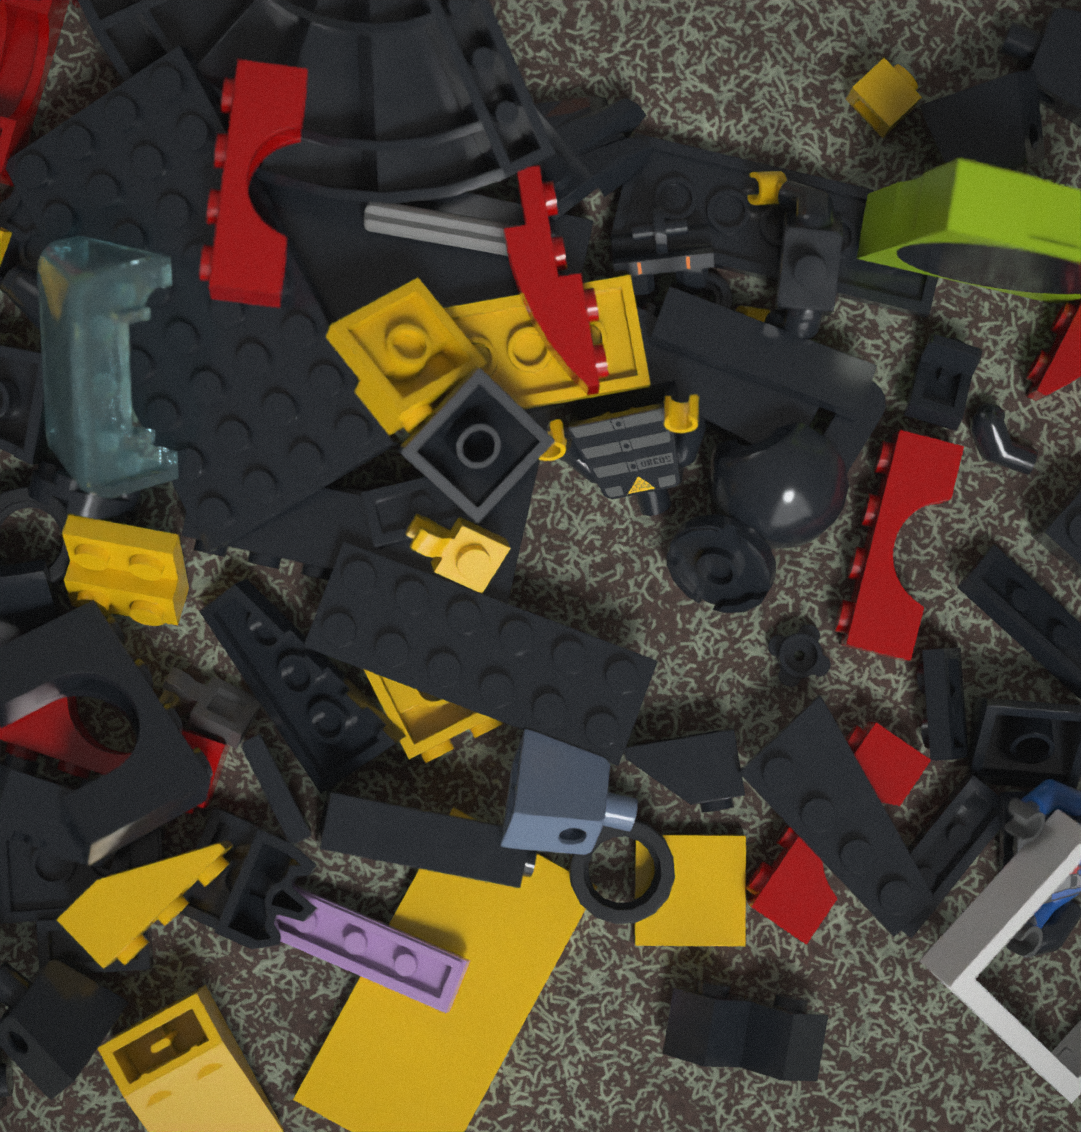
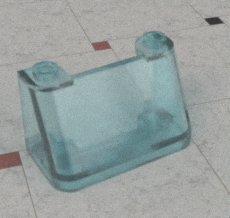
(85, 306)

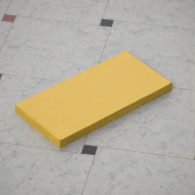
(427, 1070)

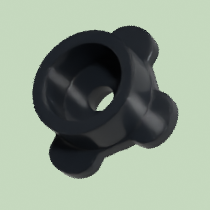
(813, 663)

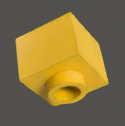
(884, 96)

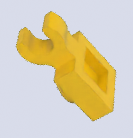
(461, 554)

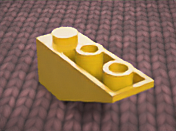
(123, 905)

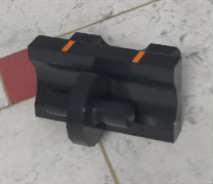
(663, 248)

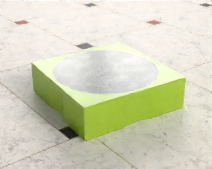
(979, 230)

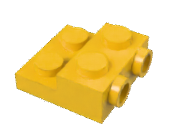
(404, 355)
(125, 570)
(426, 718)

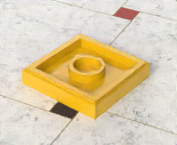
(706, 895)

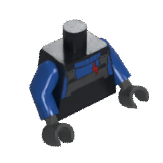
(1021, 822)

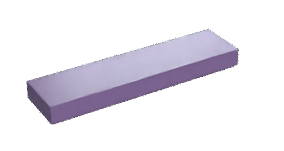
(376, 951)

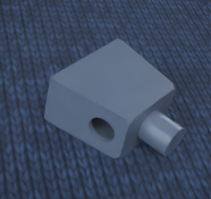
(560, 798)

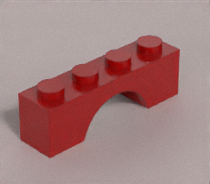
(26, 52)
(265, 116)
(881, 613)
(60, 733)
(795, 887)

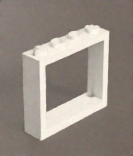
(990, 925)

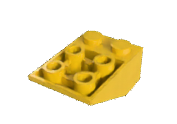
(188, 1071)

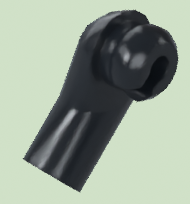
(995, 442)
(1059, 927)

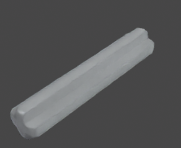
(436, 227)

